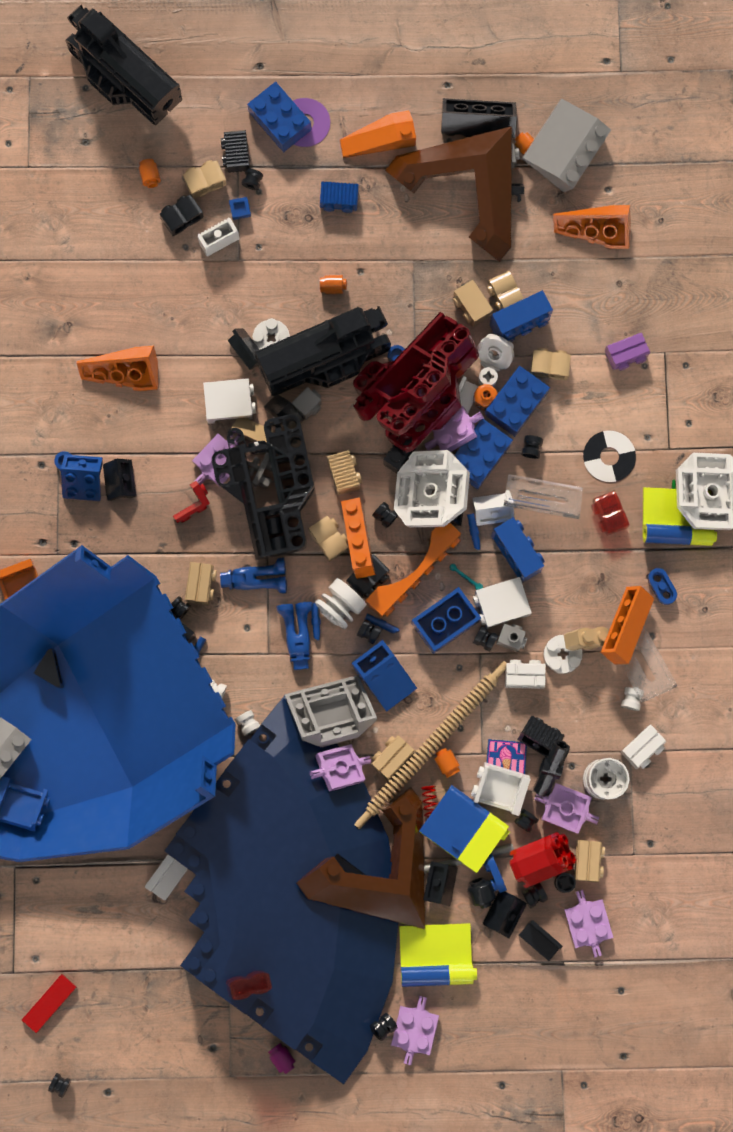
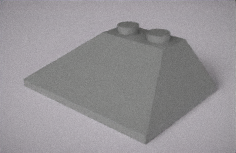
(332, 711)

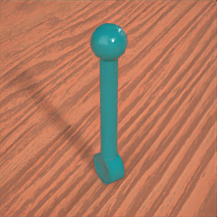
(453, 567)

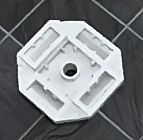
(418, 479)
(694, 479)

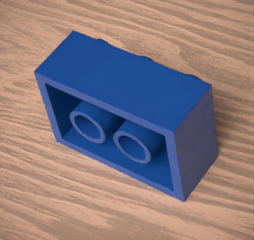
(279, 116)
(522, 317)
(517, 401)
(483, 452)
(518, 549)
(446, 620)

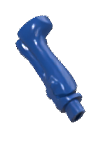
(245, 577)
(299, 644)

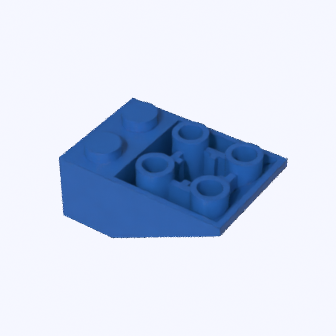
(384, 675)

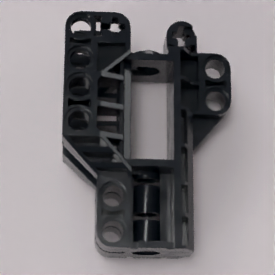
(120, 67)
(324, 352)
(242, 488)

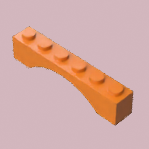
(386, 596)

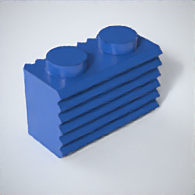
(339, 196)

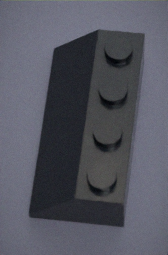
(476, 117)

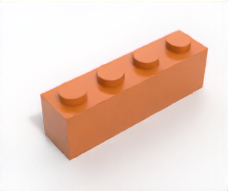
(358, 538)
(627, 625)

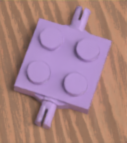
(456, 431)
(204, 459)
(340, 767)
(567, 808)
(588, 923)
(415, 1030)

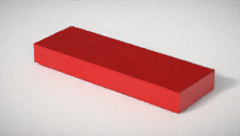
(49, 1003)

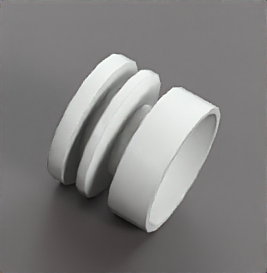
(340, 604)
(613, 770)

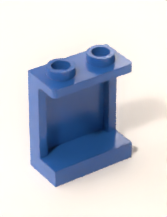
(22, 805)

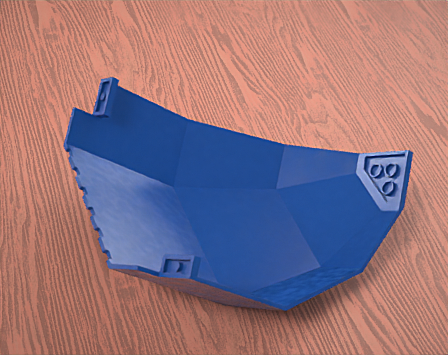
(137, 716)

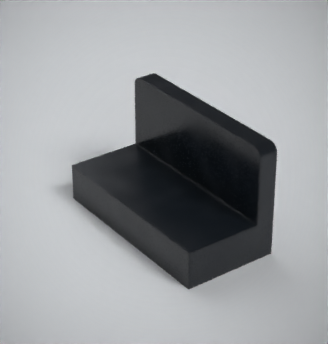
(244, 347)
(119, 479)
(440, 883)
(504, 914)
(540, 940)

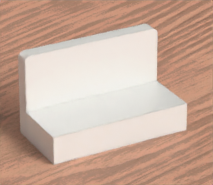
(466, 393)
(491, 510)
(166, 877)

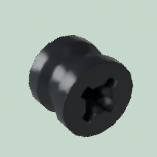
(252, 179)
(180, 608)
(526, 820)
(59, 1085)

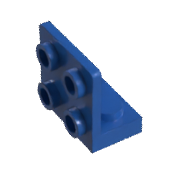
(81, 477)

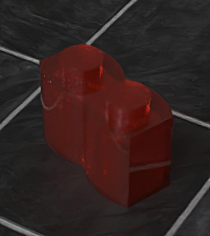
(610, 513)
(242, 987)

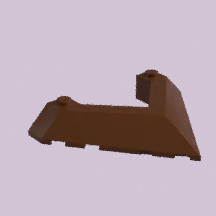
(491, 160)
(390, 898)

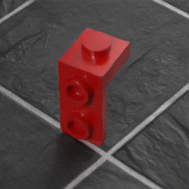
(199, 506)

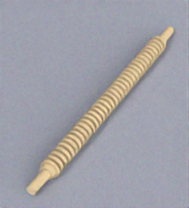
(449, 725)

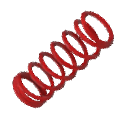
(432, 797)

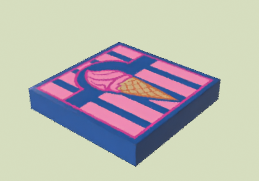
(507, 754)

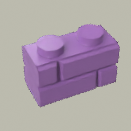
(627, 351)

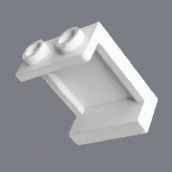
(229, 400)
(502, 602)
(501, 788)

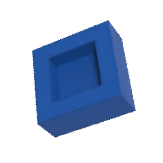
(239, 208)

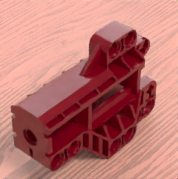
(418, 384)

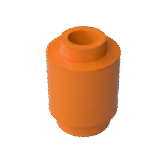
(523, 142)
(149, 173)
(333, 284)
(447, 762)

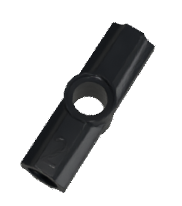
(551, 768)

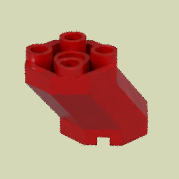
(542, 859)

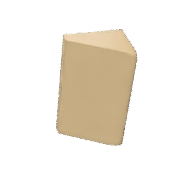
(251, 430)

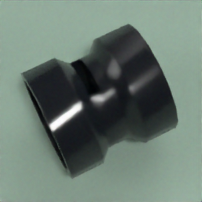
(532, 447)
(385, 515)
(364, 631)
(481, 637)
(567, 880)
(534, 895)
(383, 1026)

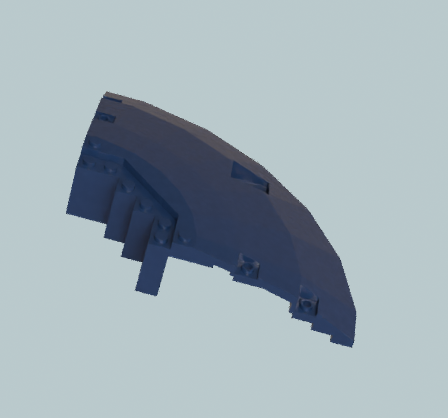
(247, 853)

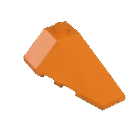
(385, 134)
(598, 225)
(128, 367)

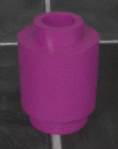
(282, 1058)

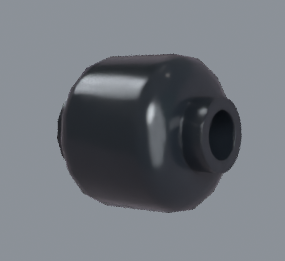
(481, 892)

